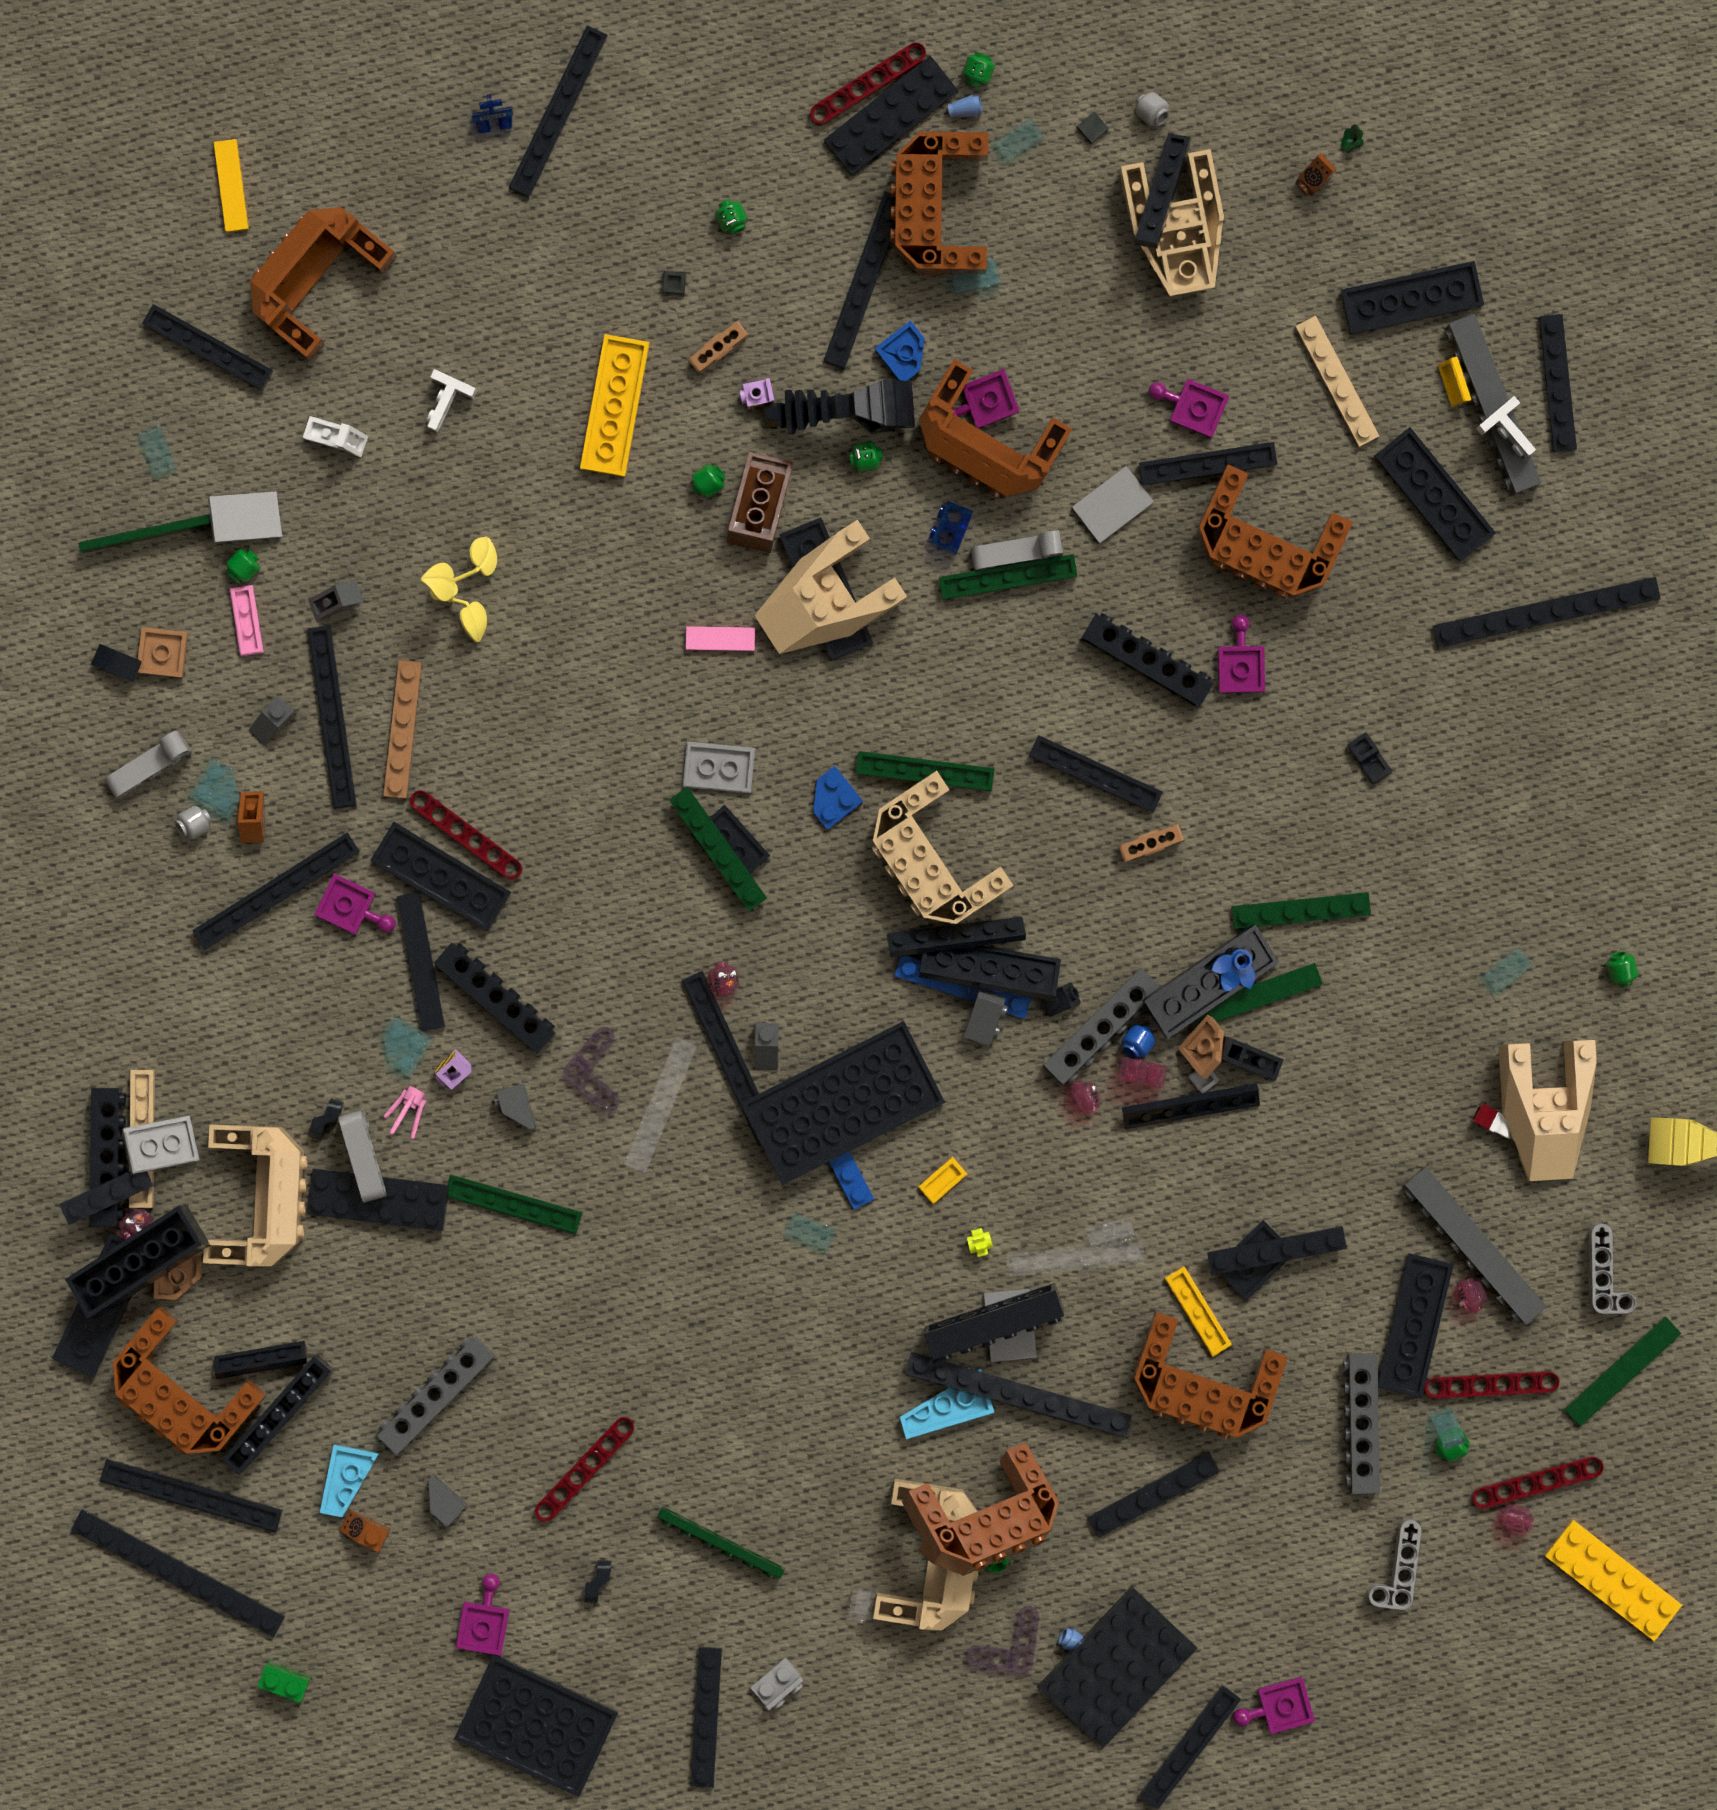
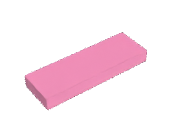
(246, 620)
(720, 638)

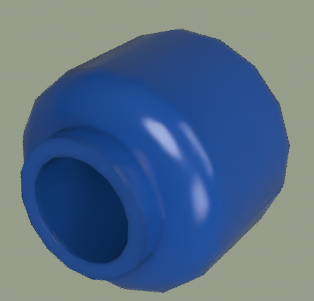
(1138, 1042)

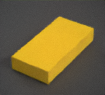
(1454, 382)
(942, 1180)

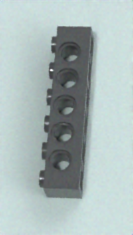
(1056, 1063)
(398, 1440)
(1371, 1480)

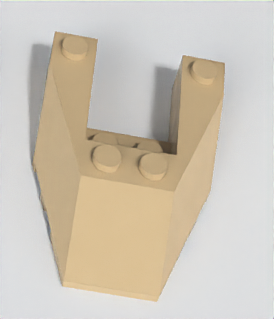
(1193, 229)
(815, 605)
(1547, 1121)

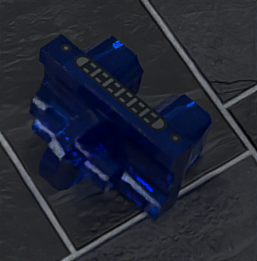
(503, 114)

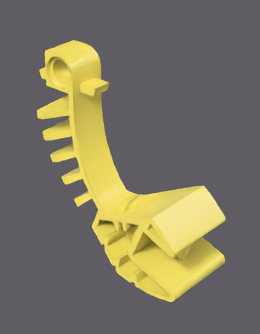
(1680, 1142)

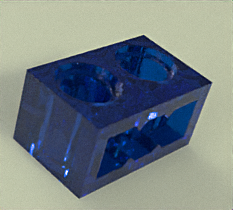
(956, 530)

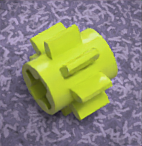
(979, 1242)

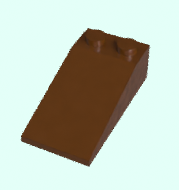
(759, 503)

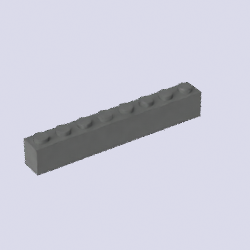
(1489, 396)
(1474, 1245)

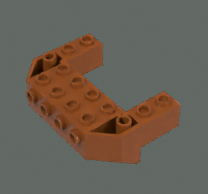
(920, 203)
(299, 265)
(979, 454)
(1260, 555)
(1199, 1398)
(169, 1406)
(993, 1531)

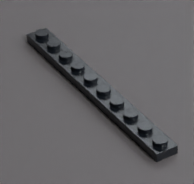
(1546, 612)
(1018, 1395)
(178, 1573)

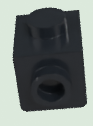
(1066, 997)

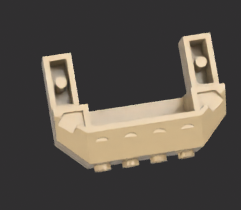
(919, 867)
(276, 1197)
(945, 1592)

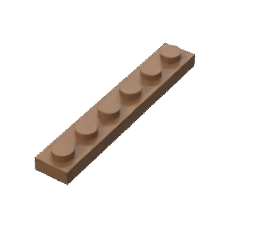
(402, 729)

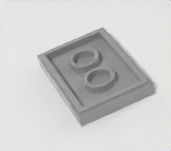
(1112, 504)
(244, 517)
(719, 767)
(160, 1145)
(1015, 1348)

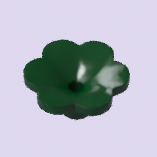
(1352, 138)

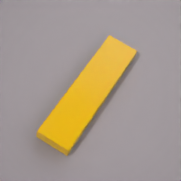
(231, 185)
(1198, 1311)

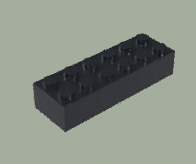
(137, 1262)
(993, 1322)

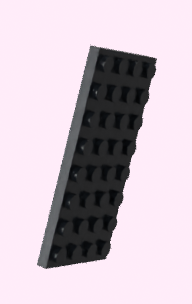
(842, 1103)

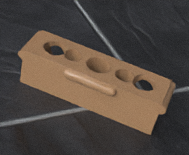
(718, 339)
(1178, 837)

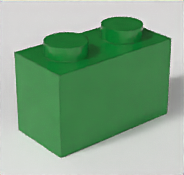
(284, 1682)

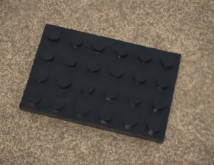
(1117, 1667)
(536, 1725)

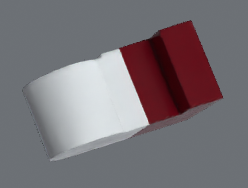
(1491, 1120)

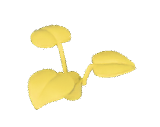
(443, 587)

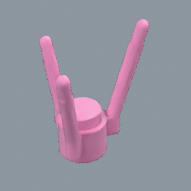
(412, 1098)

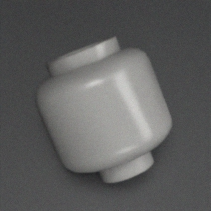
(1152, 109)
(192, 822)

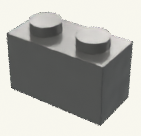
(985, 1017)

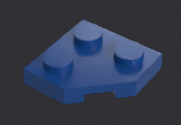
(903, 352)
(834, 798)

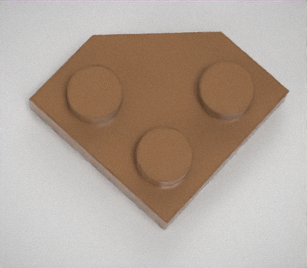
(1204, 1047)
(179, 1279)

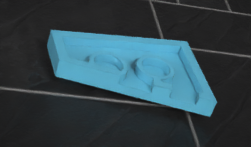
(345, 1476)

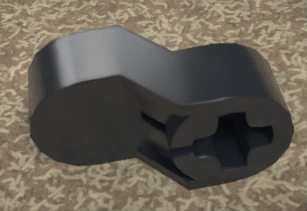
(319, 1123)
(602, 1576)

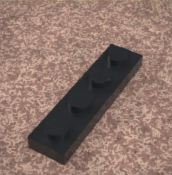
(104, 1196)
(260, 1360)

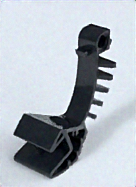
(876, 407)

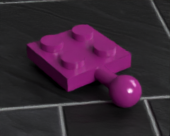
(989, 399)
(1196, 408)
(1242, 666)
(348, 905)
(483, 1625)
(1283, 1704)

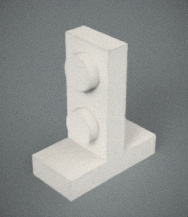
(446, 397)
(1508, 429)
(336, 436)

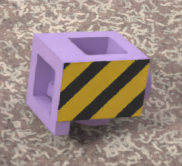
(765, 398)
(448, 1078)

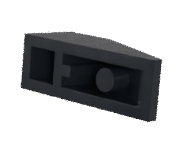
(1251, 1058)

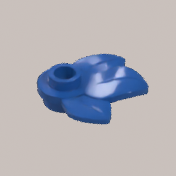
(1233, 973)

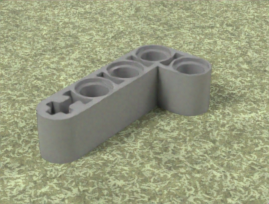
(1017, 551)
(148, 765)
(362, 1155)
(1606, 1267)
(1399, 1564)

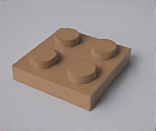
(162, 652)

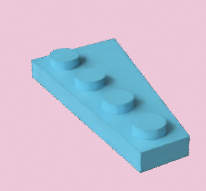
(944, 1411)

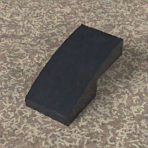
(116, 662)
(1369, 758)

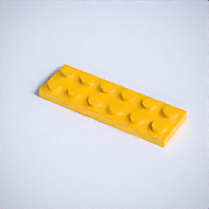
(614, 405)
(1613, 1580)

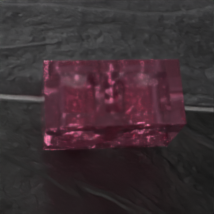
(1142, 1072)

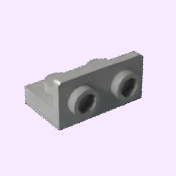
(777, 1684)

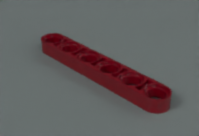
(865, 80)
(468, 832)
(1491, 1387)
(587, 1471)
(1536, 1478)

